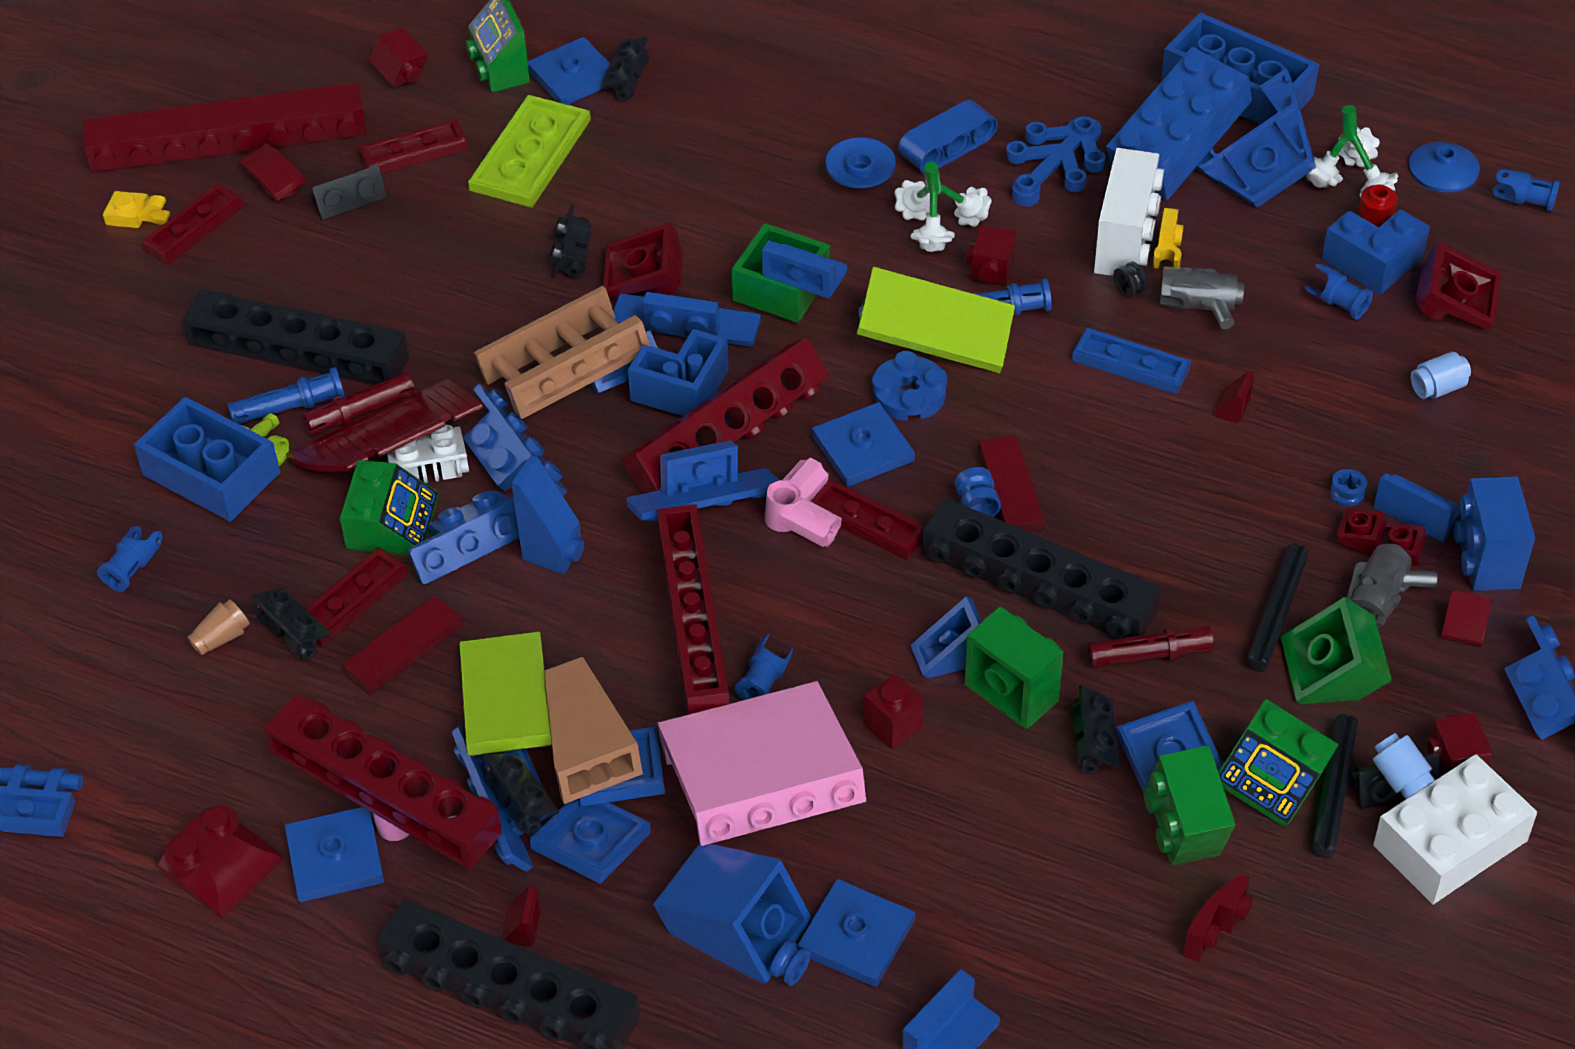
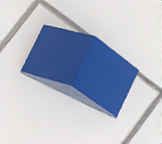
(945, 643)

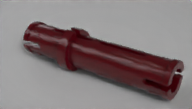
(347, 408)
(1159, 645)

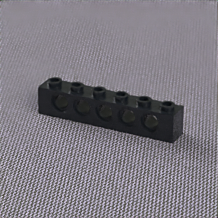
(295, 338)
(1040, 570)
(495, 961)

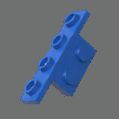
(680, 315)
(502, 444)
(701, 477)
(465, 535)
(1545, 683)
(509, 844)

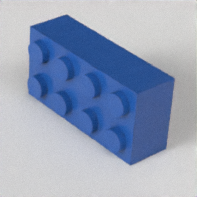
(1248, 55)
(1185, 116)

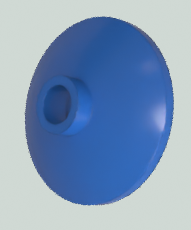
(860, 162)
(1444, 167)

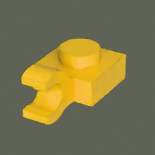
(130, 209)
(1169, 238)

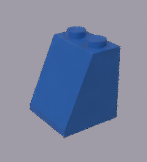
(734, 908)

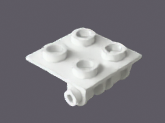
(440, 446)

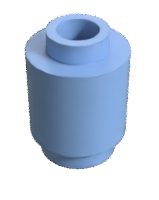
(1440, 375)
(1403, 765)

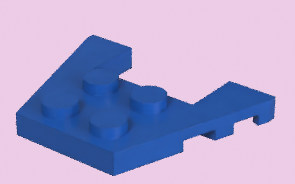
(1270, 154)

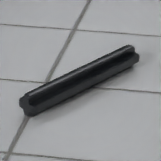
(1277, 608)
(1334, 787)

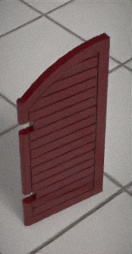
(387, 428)

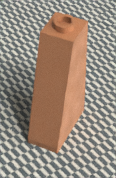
(587, 733)

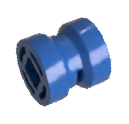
(977, 490)

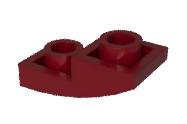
(273, 172)
(1368, 529)
(1218, 915)

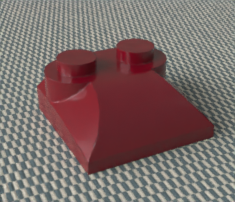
(644, 262)
(1457, 287)
(218, 859)

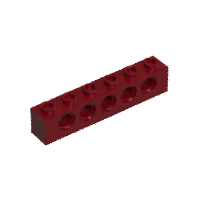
(795, 361)
(692, 609)
(355, 765)

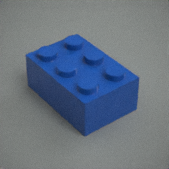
(207, 458)

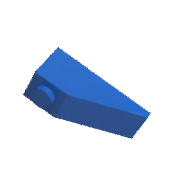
(544, 520)

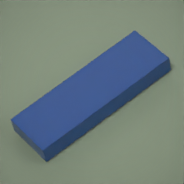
(1131, 360)

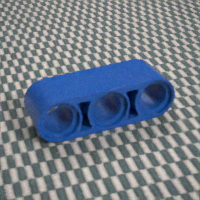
(948, 135)

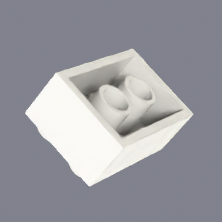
(1127, 210)
(1454, 828)

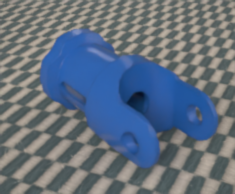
(1522, 188)
(1342, 293)
(129, 557)
(762, 672)

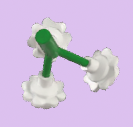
(1356, 148)
(918, 199)

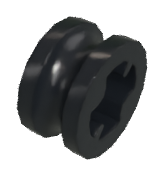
(1130, 279)

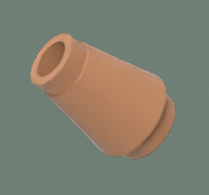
(218, 627)

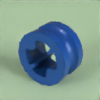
(1339, 491)
(790, 962)

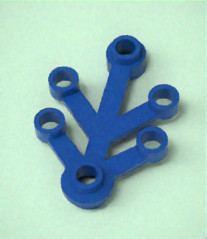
(1079, 133)

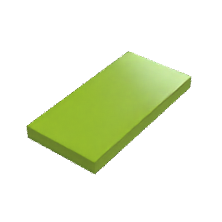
(529, 151)
(936, 319)
(504, 694)

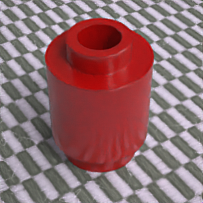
(1377, 204)

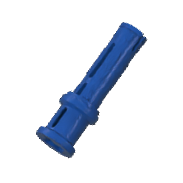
(1024, 297)
(304, 393)

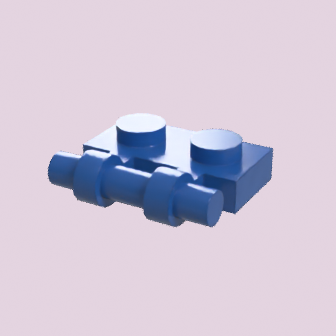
(37, 810)

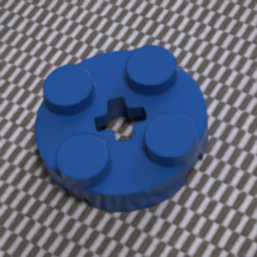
(909, 370)

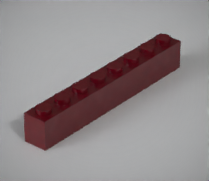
(223, 127)

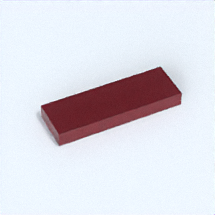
(414, 147)
(192, 224)
(1012, 483)
(871, 520)
(356, 592)
(402, 645)

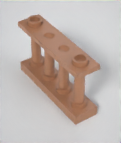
(571, 369)

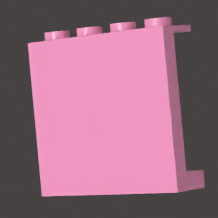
(762, 762)

